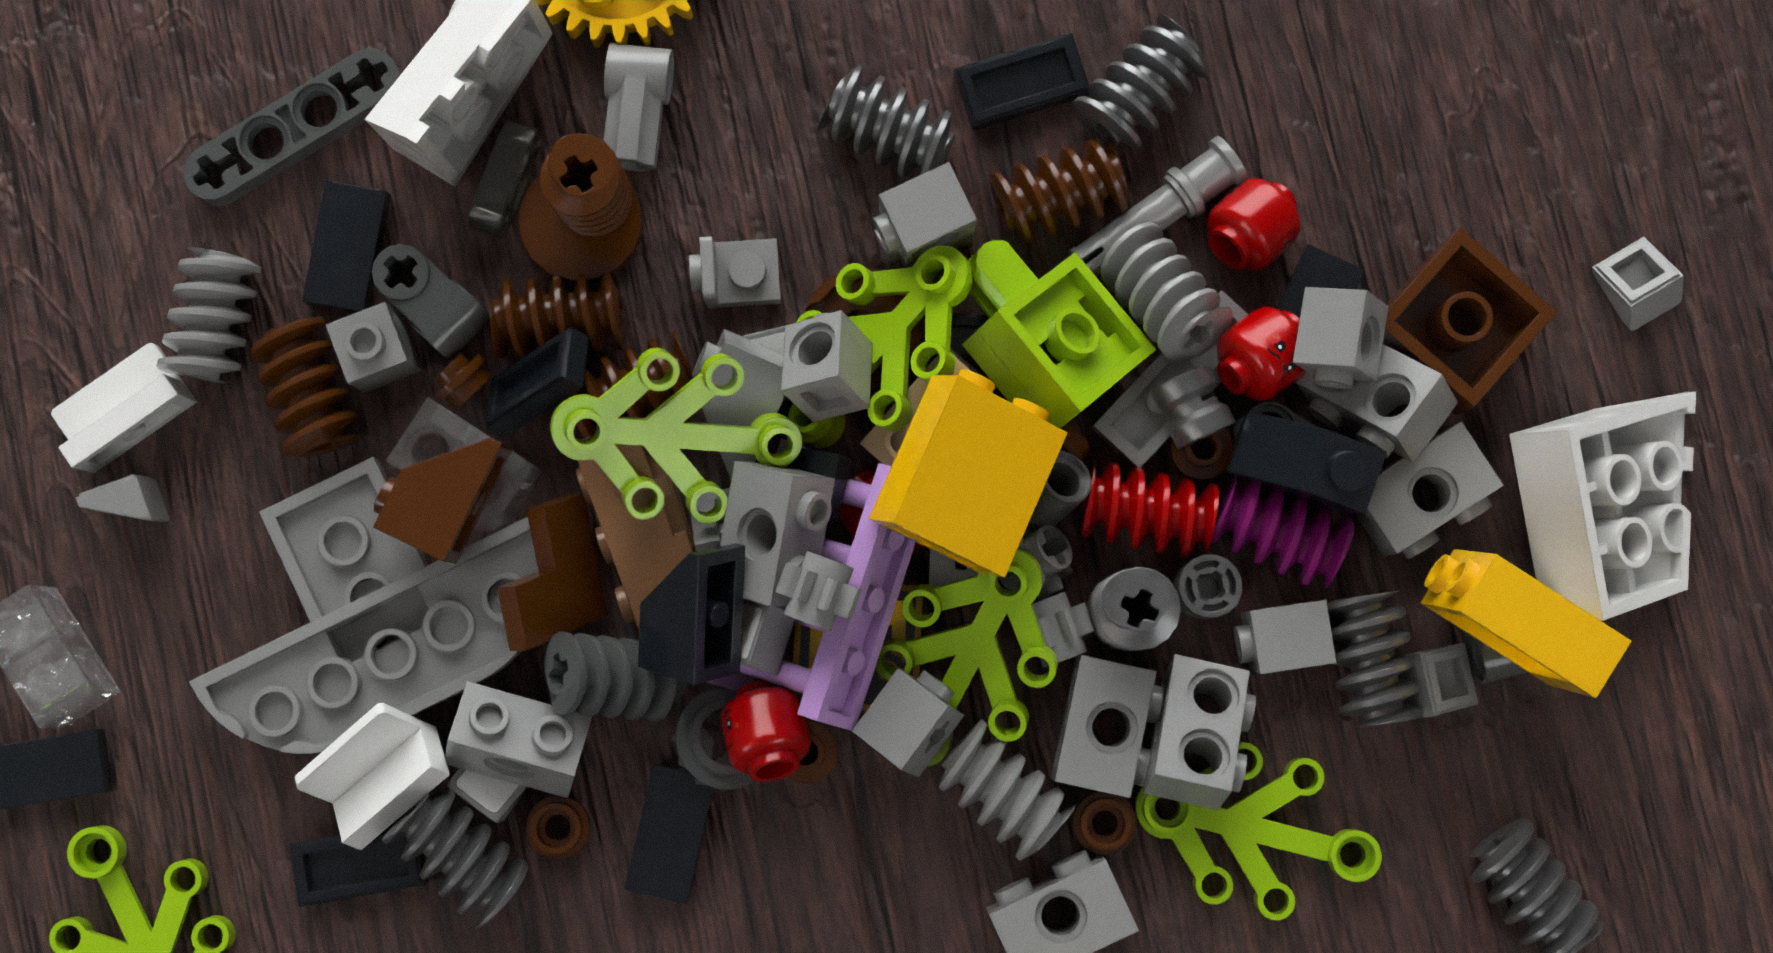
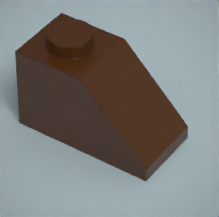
(441, 498)

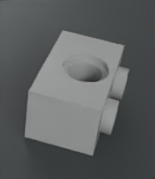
(1462, 484)
(778, 519)
(516, 739)
(1078, 755)
(1099, 917)

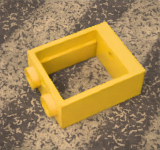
(1524, 621)

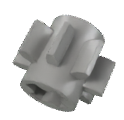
(1052, 553)
(818, 591)
(1063, 626)

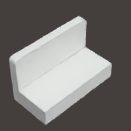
(120, 409)
(376, 772)

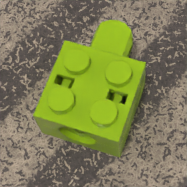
(1050, 337)

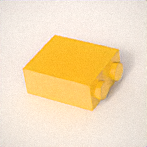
(969, 472)

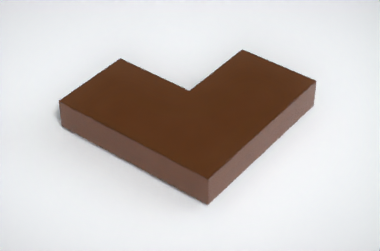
(568, 583)

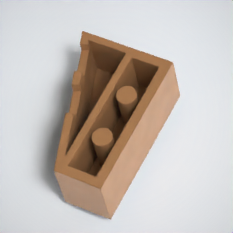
(640, 548)

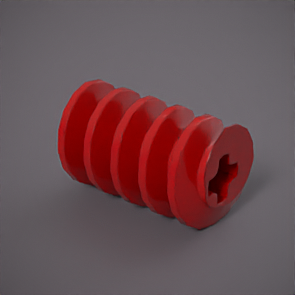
(1150, 509)

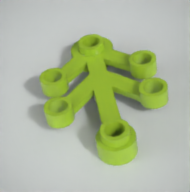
(892, 332)
(667, 432)
(976, 642)
(1244, 826)
(127, 907)

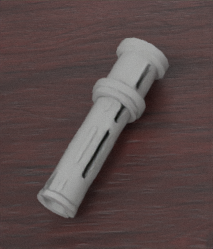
(1182, 194)

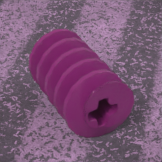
(1283, 530)

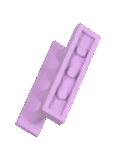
(850, 651)

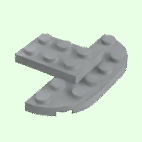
(377, 616)

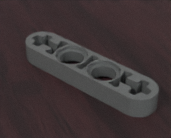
(289, 117)

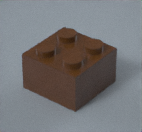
(1465, 317)

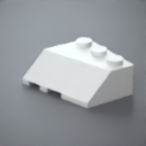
(460, 83)
(1608, 503)

